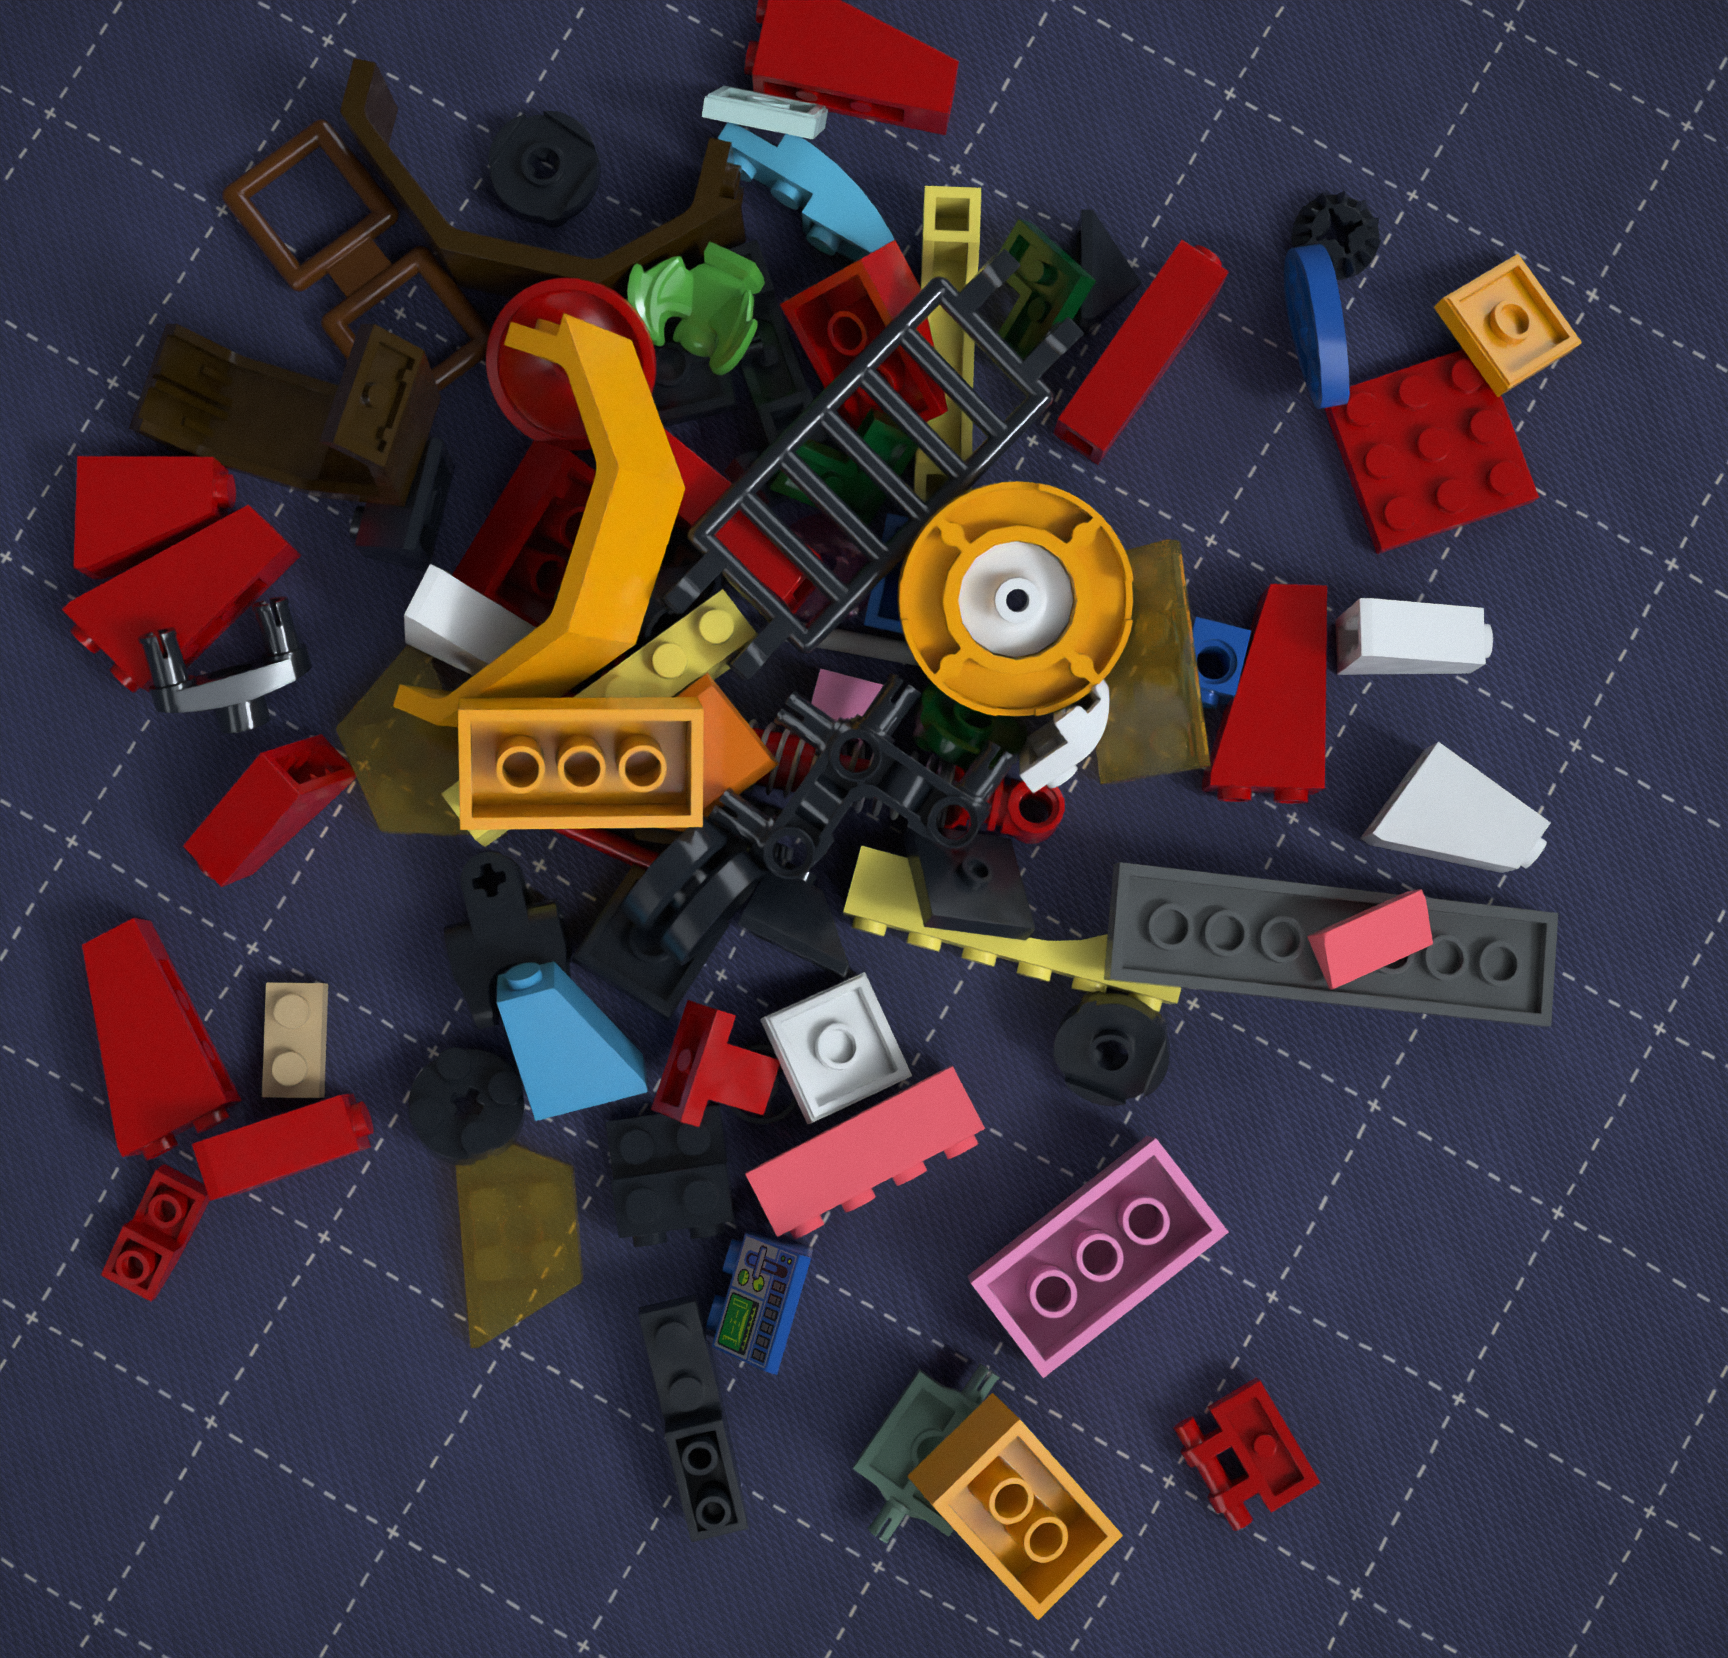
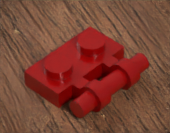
(1261, 1444)

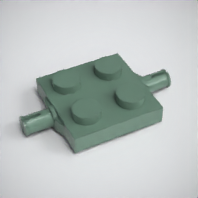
(907, 1435)

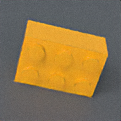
(1015, 1505)

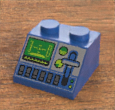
(761, 1298)

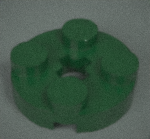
(944, 730)

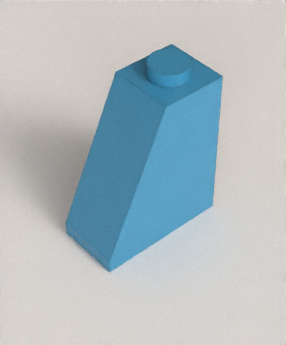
(565, 1043)

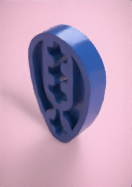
(1317, 324)

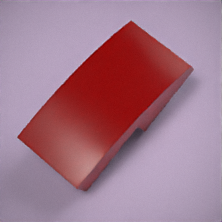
(157, 1233)

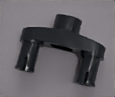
(234, 691)

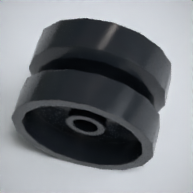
(685, 883)

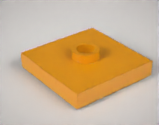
(1507, 325)

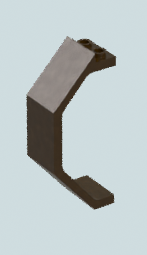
(511, 267)
(291, 428)

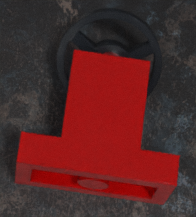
(709, 1068)

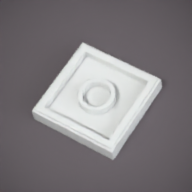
(836, 1048)

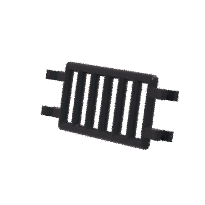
(822, 414)

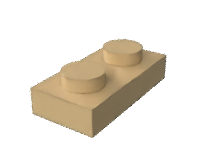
(295, 1040)

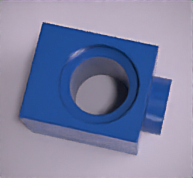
(1230, 647)

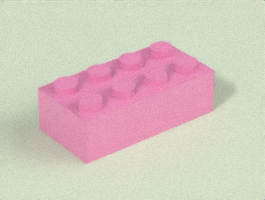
(1097, 1255)

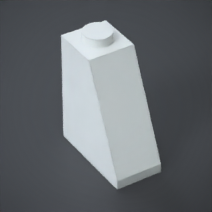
(459, 623)
(1411, 638)
(1457, 816)

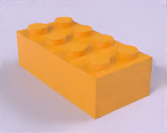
(580, 762)

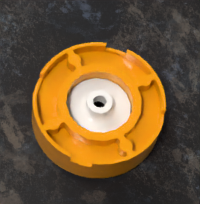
(1071, 607)

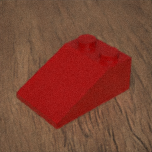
(847, 313)

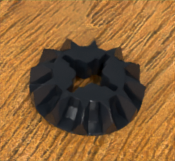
(1346, 212)

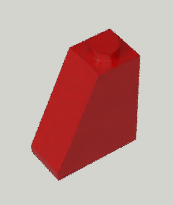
(143, 506)
(268, 808)
(283, 1145)

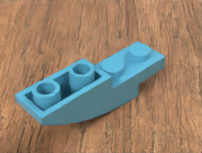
(835, 208)

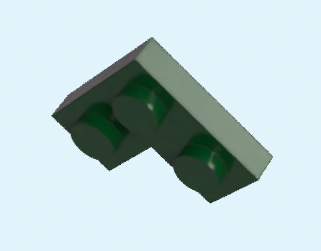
(1048, 287)
(844, 475)

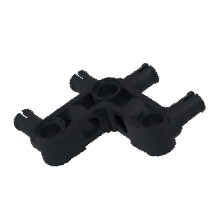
(832, 789)

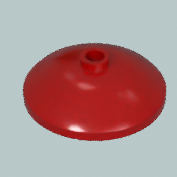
(538, 392)

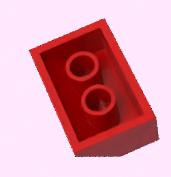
(530, 533)

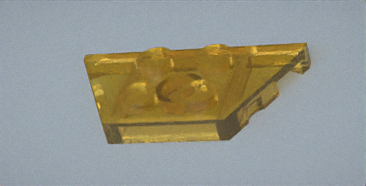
(401, 757)
(516, 1237)

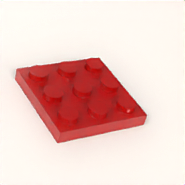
(1429, 451)

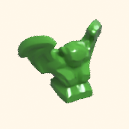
(710, 299)

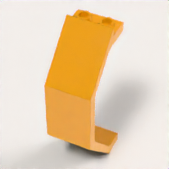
(618, 537)

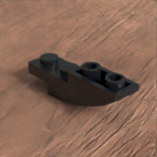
(694, 1417)

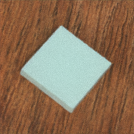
(765, 111)

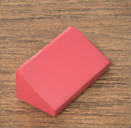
(1372, 938)

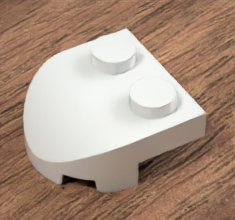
(1056, 748)

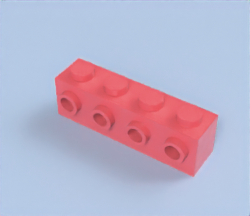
(864, 1152)

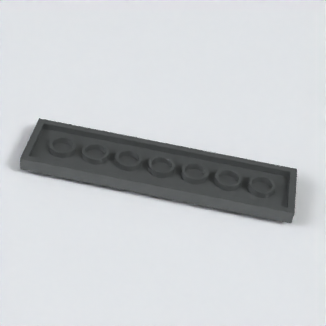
(1254, 942)

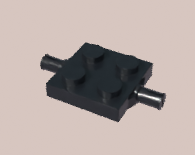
(687, 386)

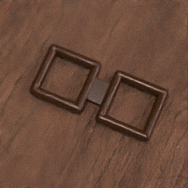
(353, 257)

